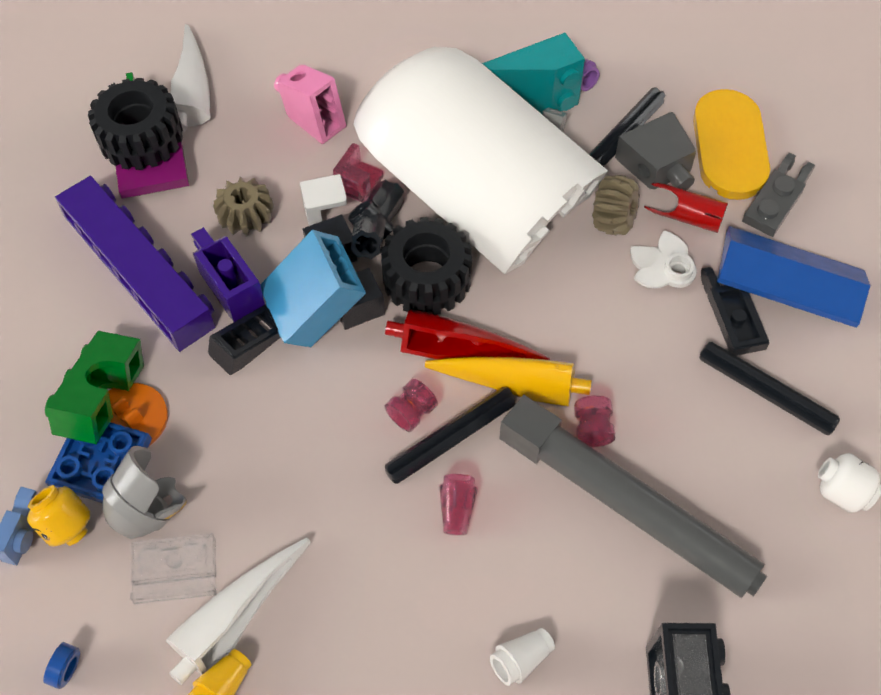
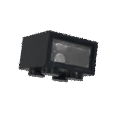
(686, 660)

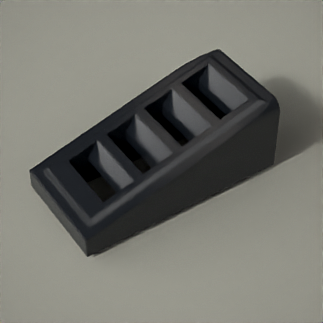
(230, 353)

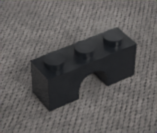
(372, 303)

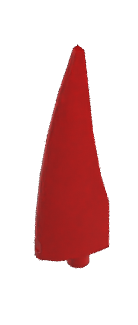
(446, 338)

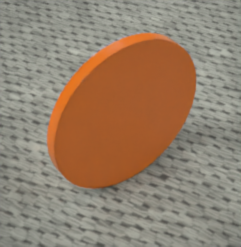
(139, 409)

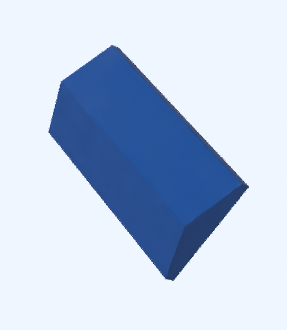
(793, 277)

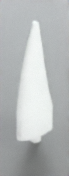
(191, 85)
(222, 620)

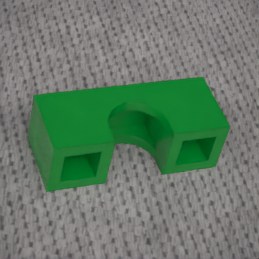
(82, 401)

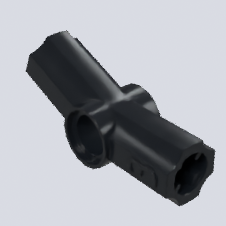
(374, 218)

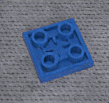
(88, 466)

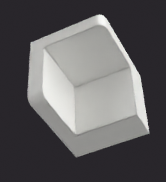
(322, 195)

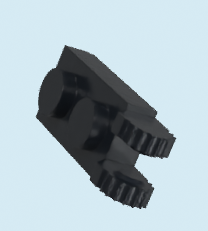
(735, 316)

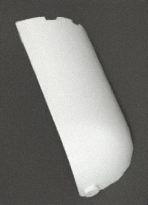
(475, 152)

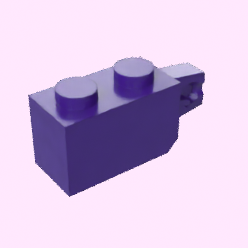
(227, 275)

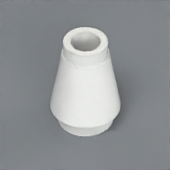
(520, 656)

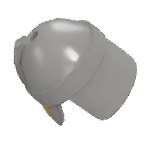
(135, 500)

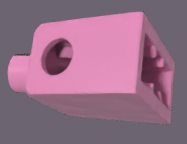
(312, 101)

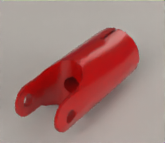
(693, 209)

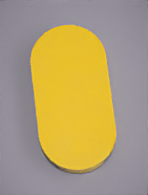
(731, 144)

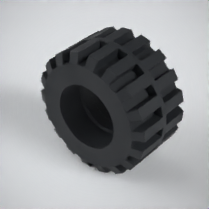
(136, 123)
(422, 243)

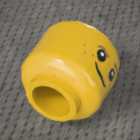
(58, 516)

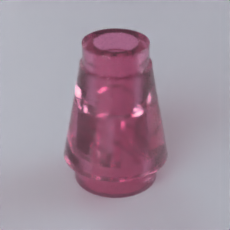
(457, 502)

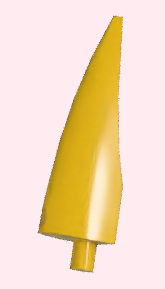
(536, 378)

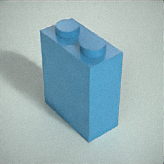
(311, 289)

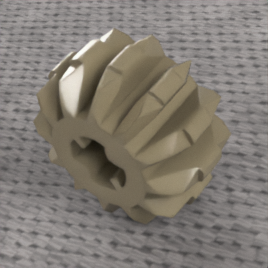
(615, 205)
(243, 206)

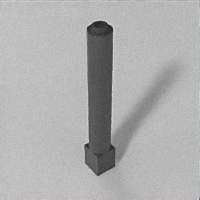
(539, 437)

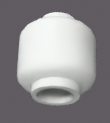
(849, 483)

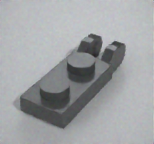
(777, 197)

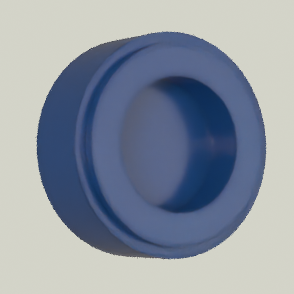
(61, 665)

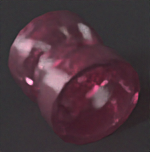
(411, 405)
(594, 420)

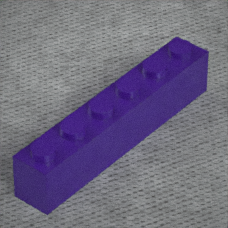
(136, 263)

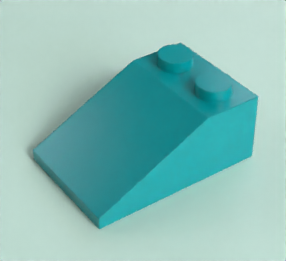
(543, 73)

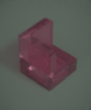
(357, 177)

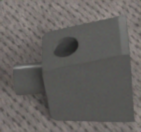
(658, 153)

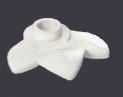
(660, 262)

